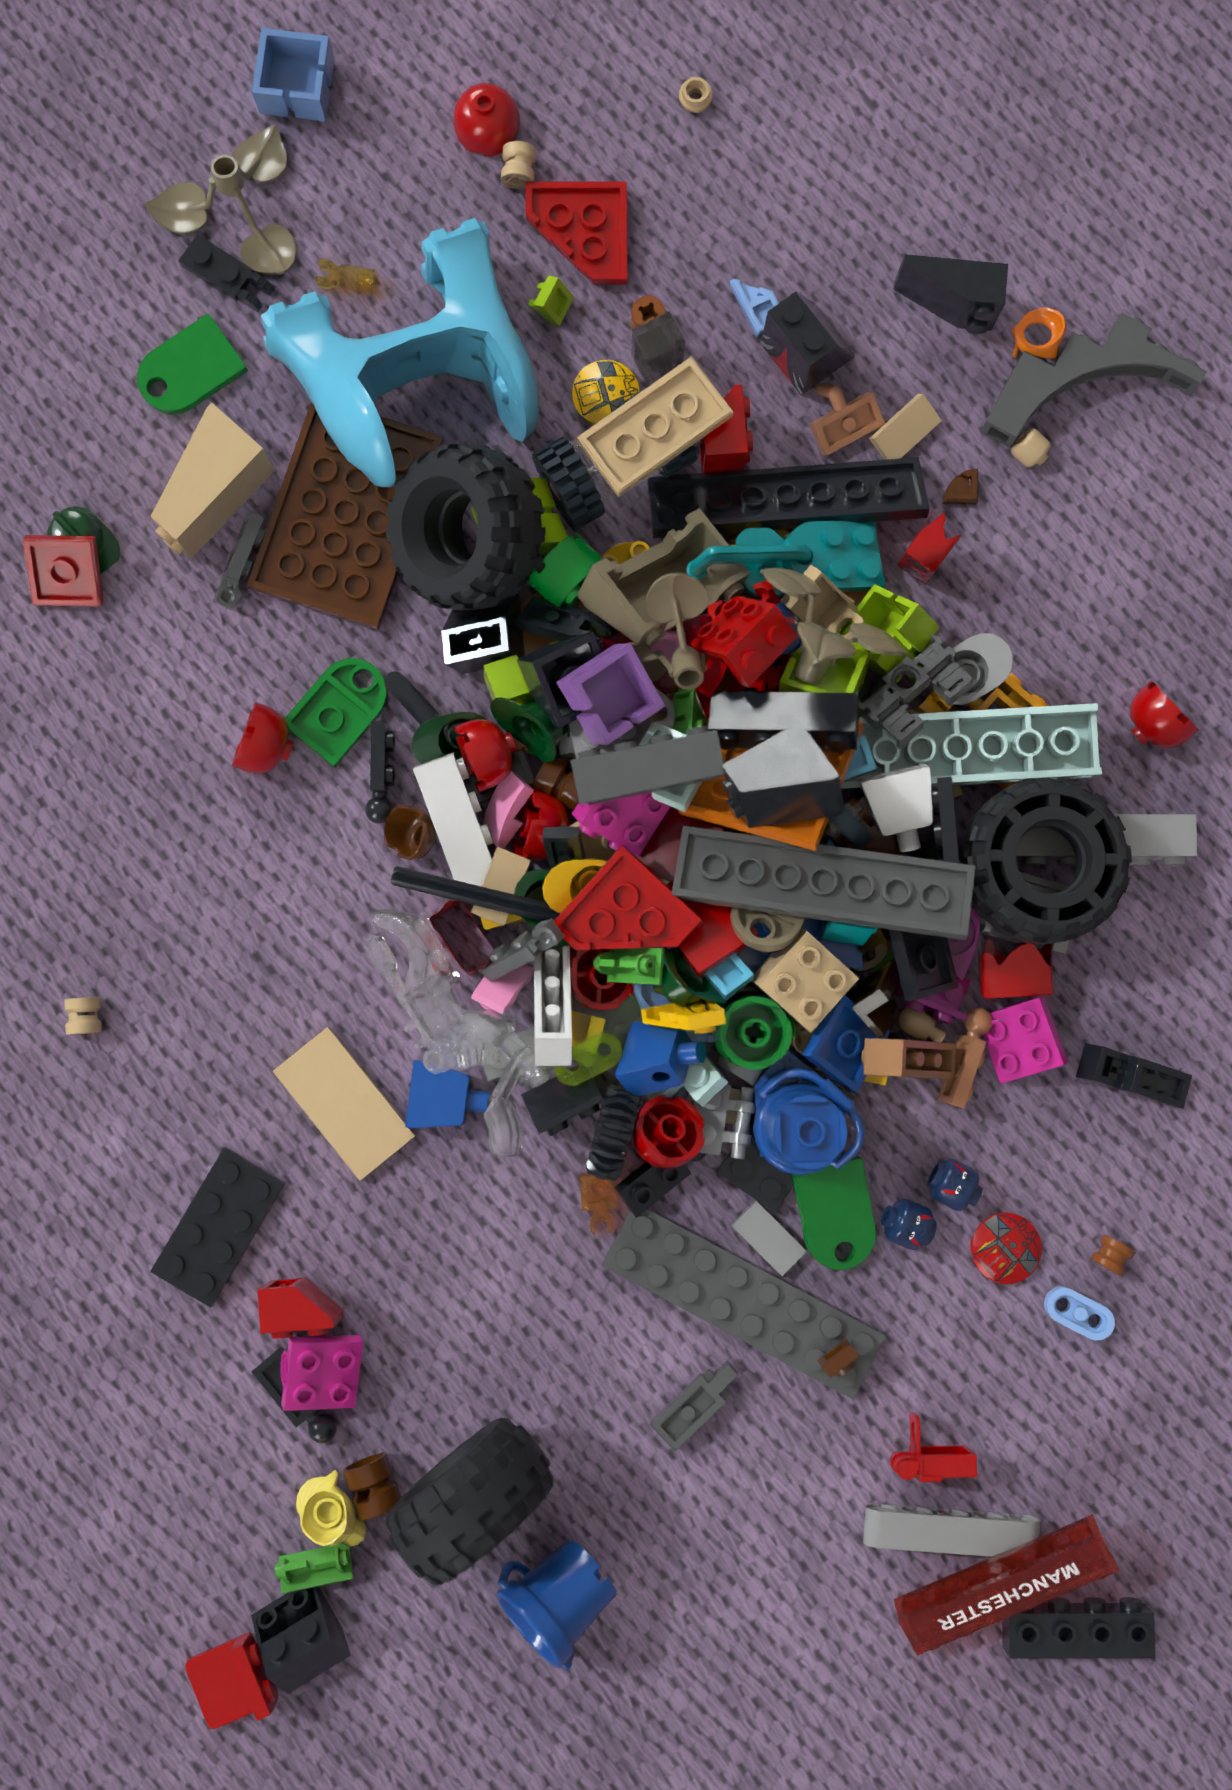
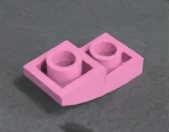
(503, 807)
(502, 992)

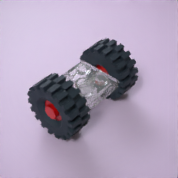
(577, 483)

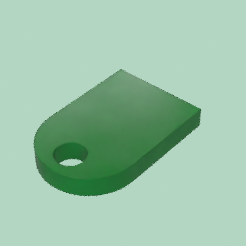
(192, 365)
(337, 712)
(834, 1210)

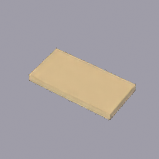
(655, 426)
(344, 1103)

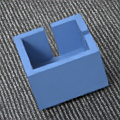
(293, 74)

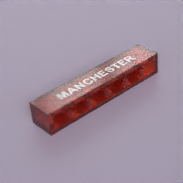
(1005, 1585)

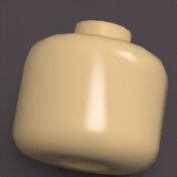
(1031, 448)

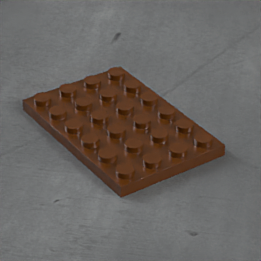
(330, 527)

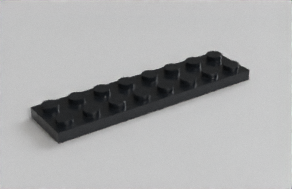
(791, 495)

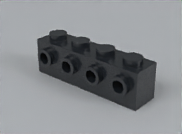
(754, 717)
(1081, 1630)

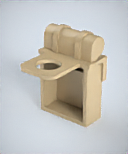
(831, 608)

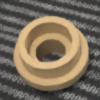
(699, 86)

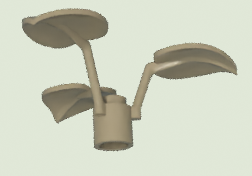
(184, 204)
(667, 600)
(820, 645)

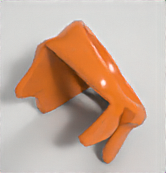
(1051, 319)

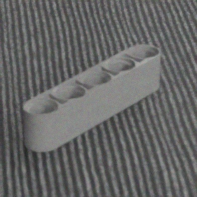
(946, 1532)

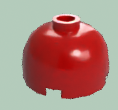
(486, 119)
(1159, 719)
(263, 741)
(486, 751)
(538, 812)
(591, 987)
(668, 1132)

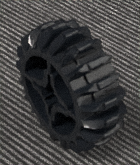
(613, 1133)

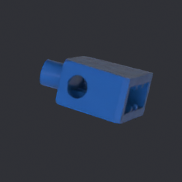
(656, 1058)
(441, 1098)

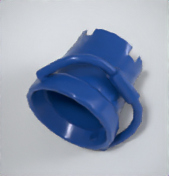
(804, 1124)
(555, 1600)

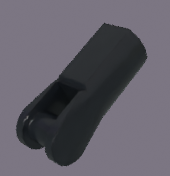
(410, 697)

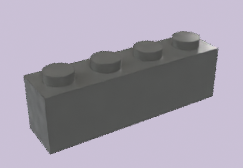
(648, 767)

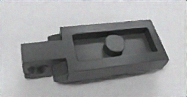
(238, 562)
(522, 949)
(694, 1405)

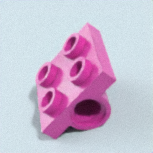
(1024, 1040)
(321, 1372)

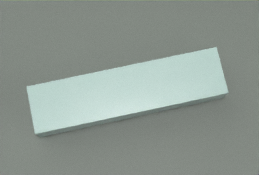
(994, 745)

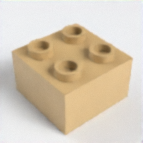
(804, 980)

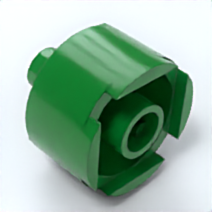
(565, 571)
(773, 1036)

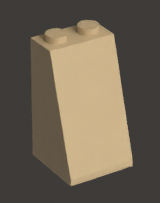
(209, 482)

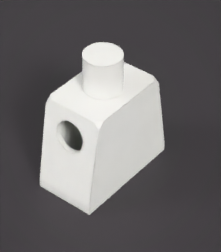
(900, 803)

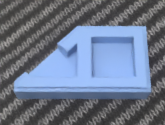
(754, 304)

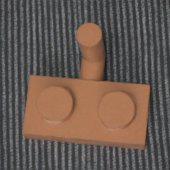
(846, 421)

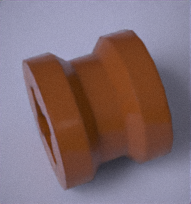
(643, 305)
(1113, 1255)

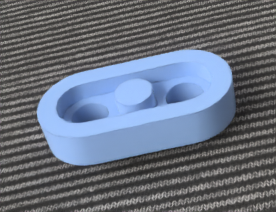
(1078, 1312)

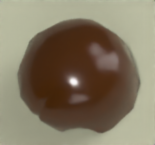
(409, 832)

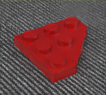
(584, 224)
(626, 909)

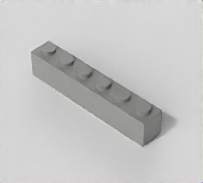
(1149, 835)

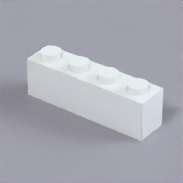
(455, 817)
(553, 1007)

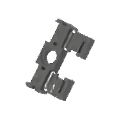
(885, 702)

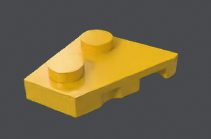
(700, 1017)

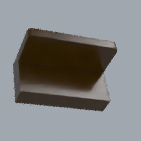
(875, 1000)

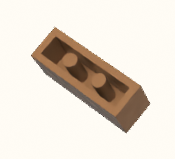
(909, 1058)

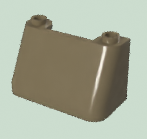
(620, 591)

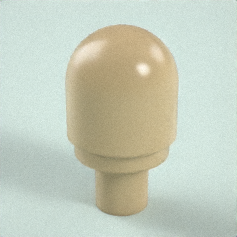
(920, 1025)

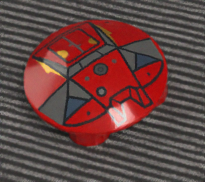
(1006, 1248)

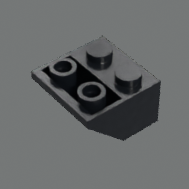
(482, 636)
(556, 1102)
(299, 1638)

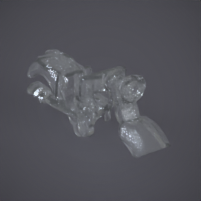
(454, 1035)

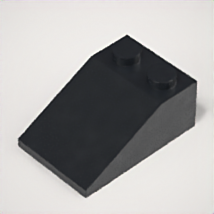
(956, 290)

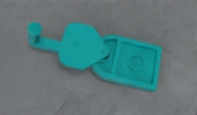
(839, 549)

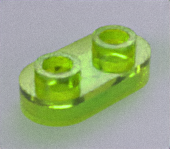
(589, 1059)

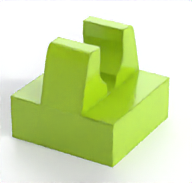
(552, 301)

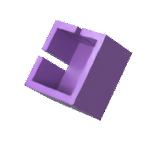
(611, 689)

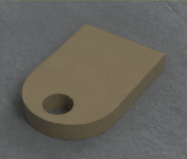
(783, 928)

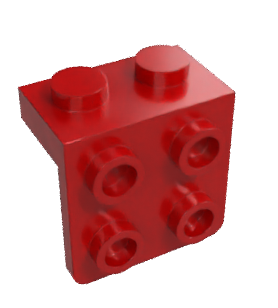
(746, 637)
(231, 1682)

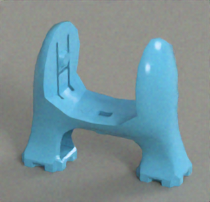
(465, 339)

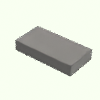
(768, 1238)

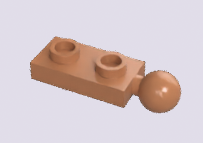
(969, 1058)

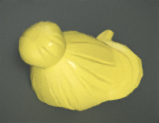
(328, 1513)

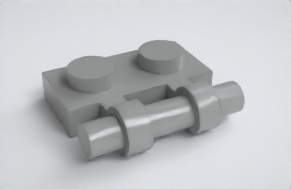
(714, 1118)

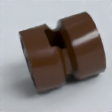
(558, 780)
(372, 1485)

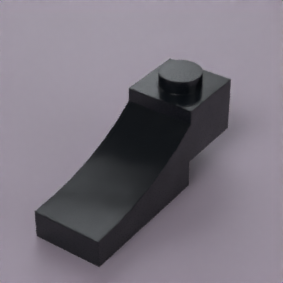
(1134, 1075)

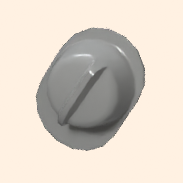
(986, 660)

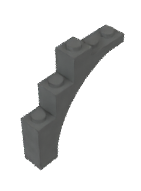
(1080, 361)

